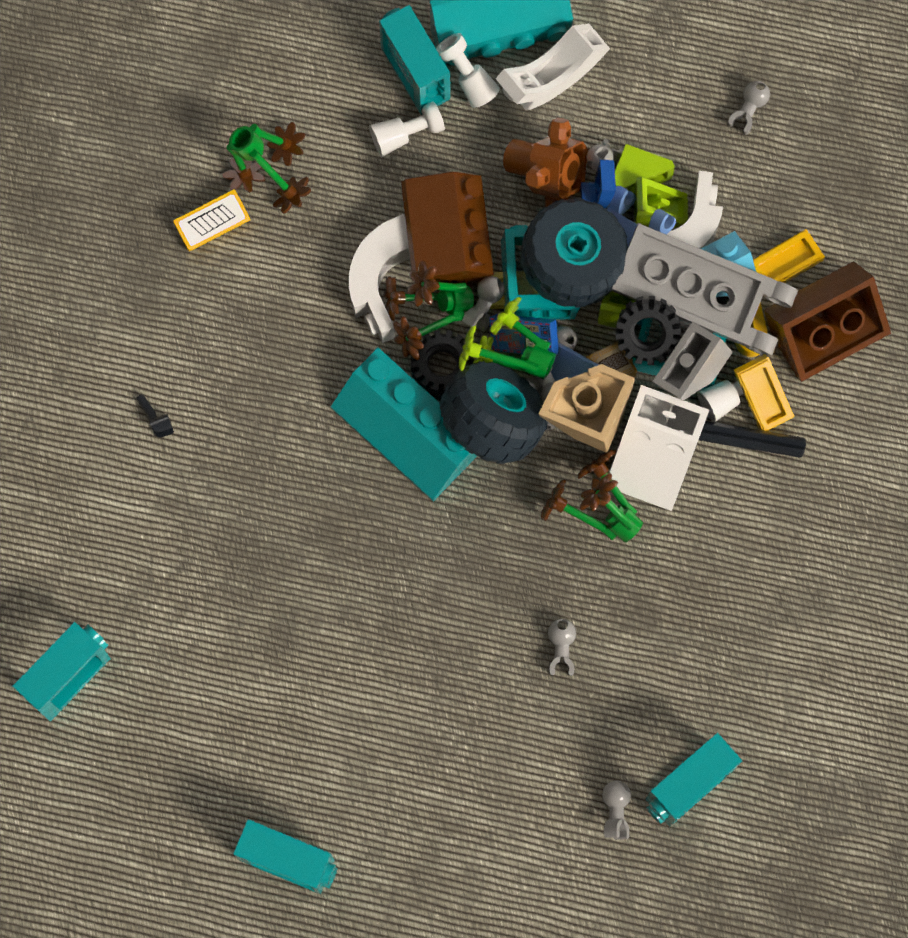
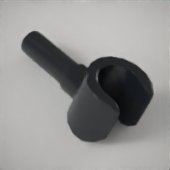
(160, 425)

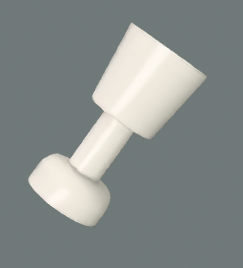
(473, 79)
(394, 133)
(720, 398)

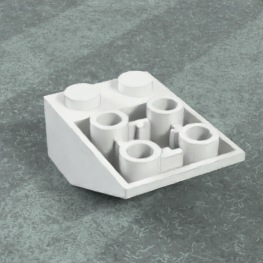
(657, 447)

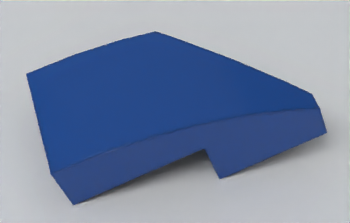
(603, 188)

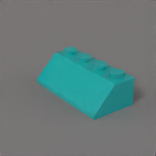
(499, 24)
(402, 424)

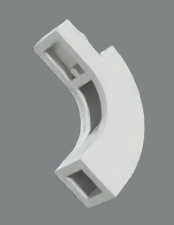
(555, 70)
(705, 219)
(372, 260)

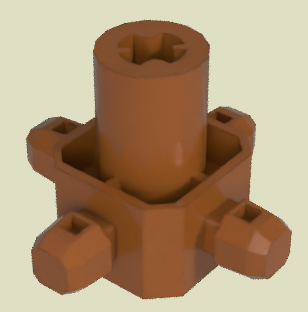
(551, 165)

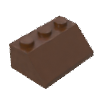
(448, 226)
(829, 320)

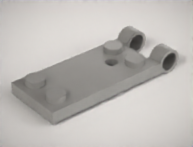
(690, 282)

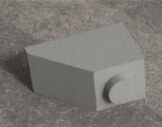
(693, 362)

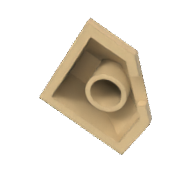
(589, 405)

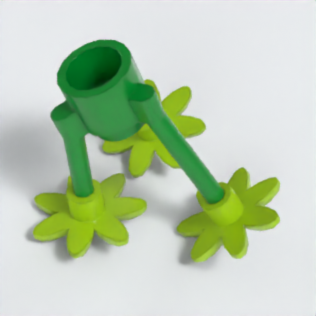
(534, 360)

